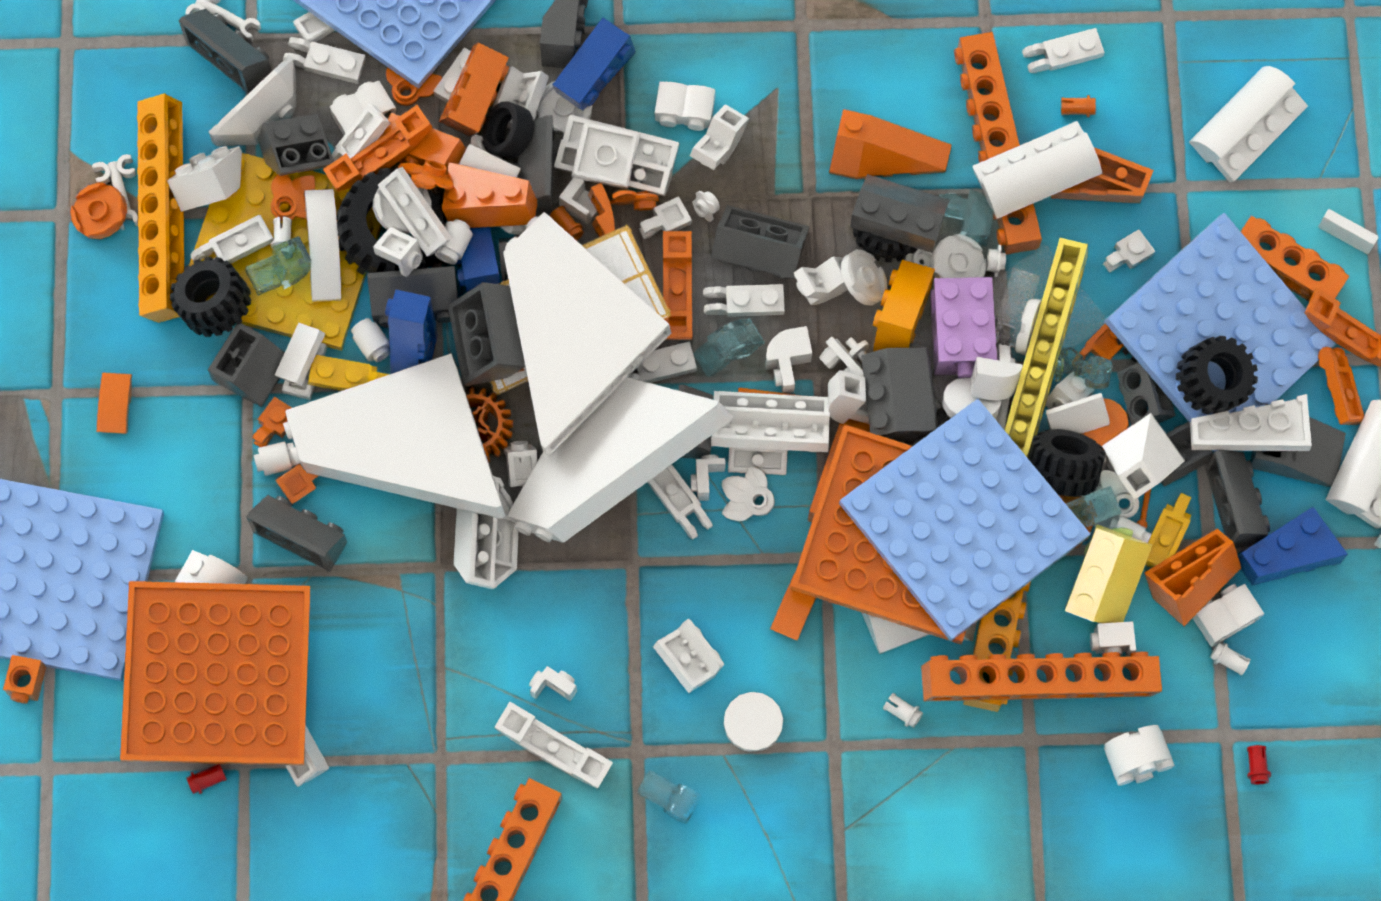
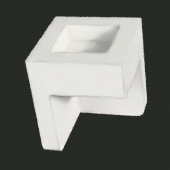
(577, 202)

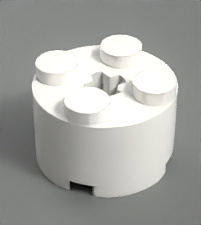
(1138, 755)

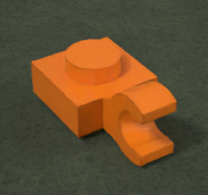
(272, 422)
(296, 483)

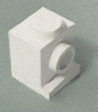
(1113, 638)

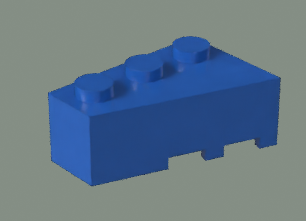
(594, 64)
(478, 261)
(1292, 549)

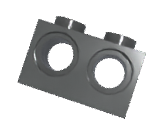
(1143, 395)

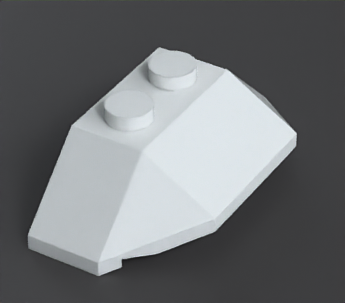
(268, 102)
(486, 545)

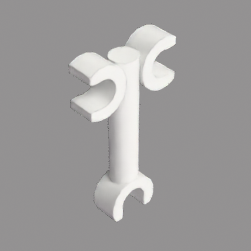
(231, 19)
(114, 172)

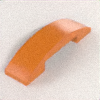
(382, 153)
(678, 282)
(1343, 328)

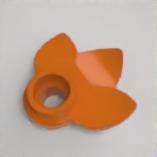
(400, 84)
(428, 175)
(290, 193)
(641, 200)

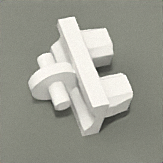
(836, 352)

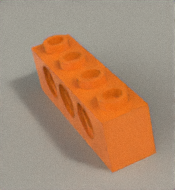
(1307, 260)

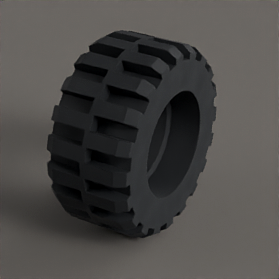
(355, 234)

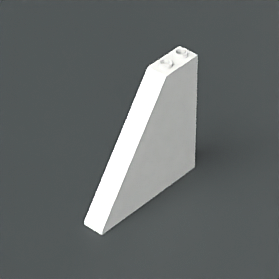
(574, 326)
(400, 437)
(611, 456)

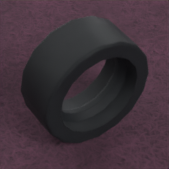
(495, 128)

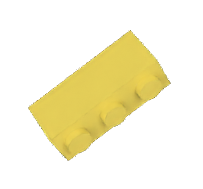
(1108, 576)

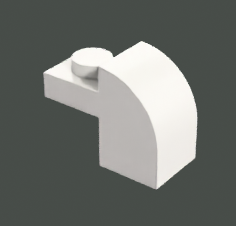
(721, 137)
(821, 282)
(785, 350)
(995, 378)
(847, 397)

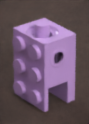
(962, 324)

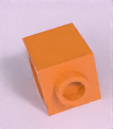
(24, 666)

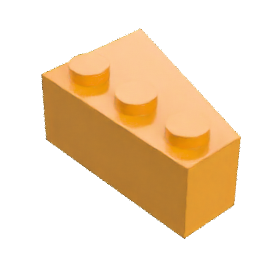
(902, 305)

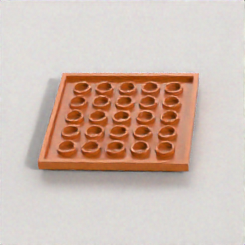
(839, 559)
(215, 673)

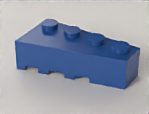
(411, 330)

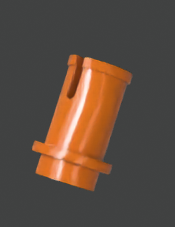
(1078, 106)
(564, 219)

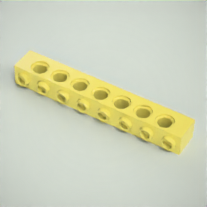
(1046, 343)

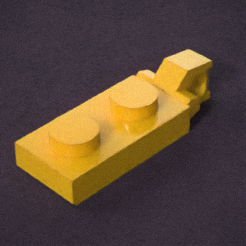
(340, 373)
(1169, 531)

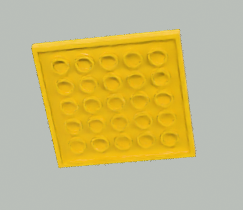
(282, 308)

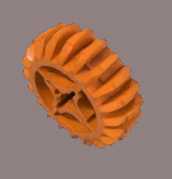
(487, 405)

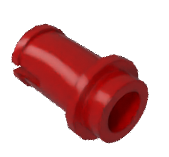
(1258, 765)
(205, 778)

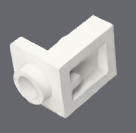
(400, 250)
(520, 462)

